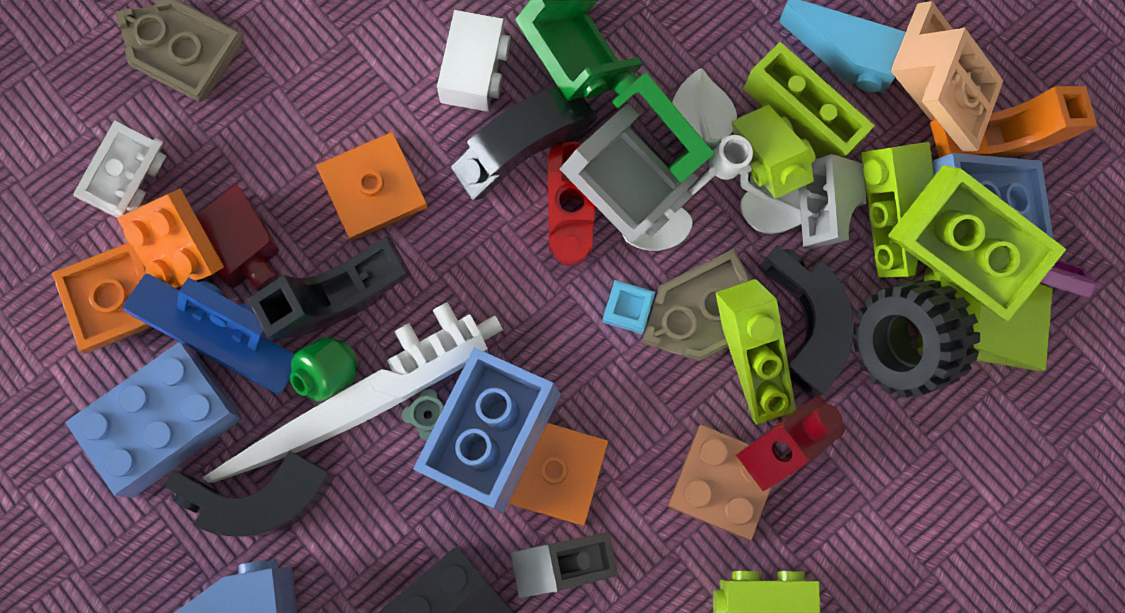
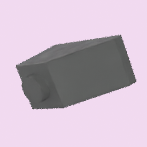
(563, 565)

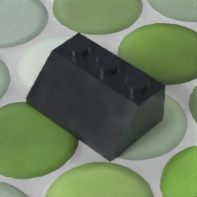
(450, 587)

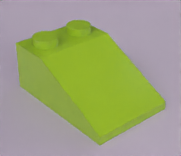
(976, 241)
(1014, 343)

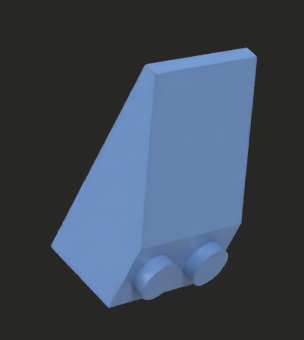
(1011, 179)
(256, 589)

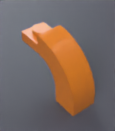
(1030, 126)

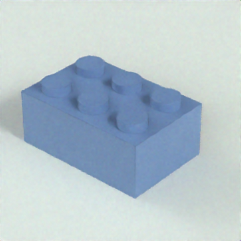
(153, 421)
(488, 429)

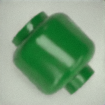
(323, 369)

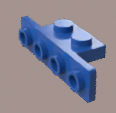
(212, 326)

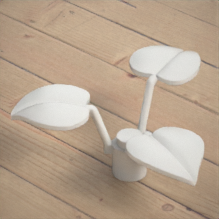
(710, 115)

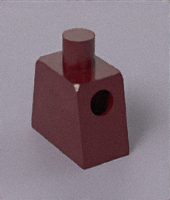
(239, 239)
(804, 430)

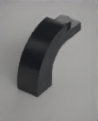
(518, 135)
(312, 303)
(826, 317)
(280, 504)

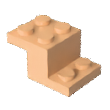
(947, 76)

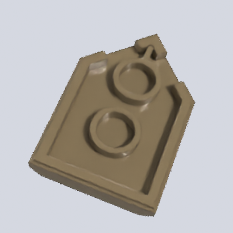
(178, 45)
(687, 311)

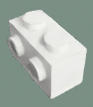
(472, 61)

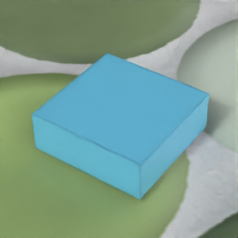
(628, 307)

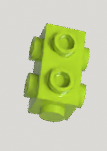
(779, 156)
(751, 595)

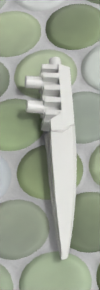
(411, 372)

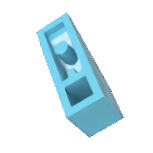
(849, 45)

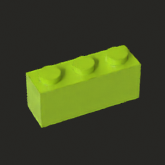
(808, 103)

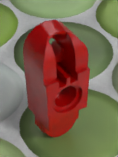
(568, 231)

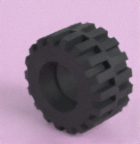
(945, 333)

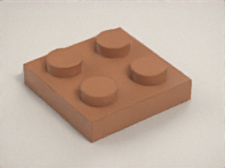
(718, 486)

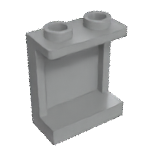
(626, 178)

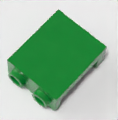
(573, 47)
(696, 151)

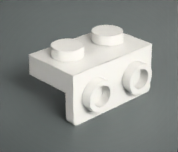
(119, 170)

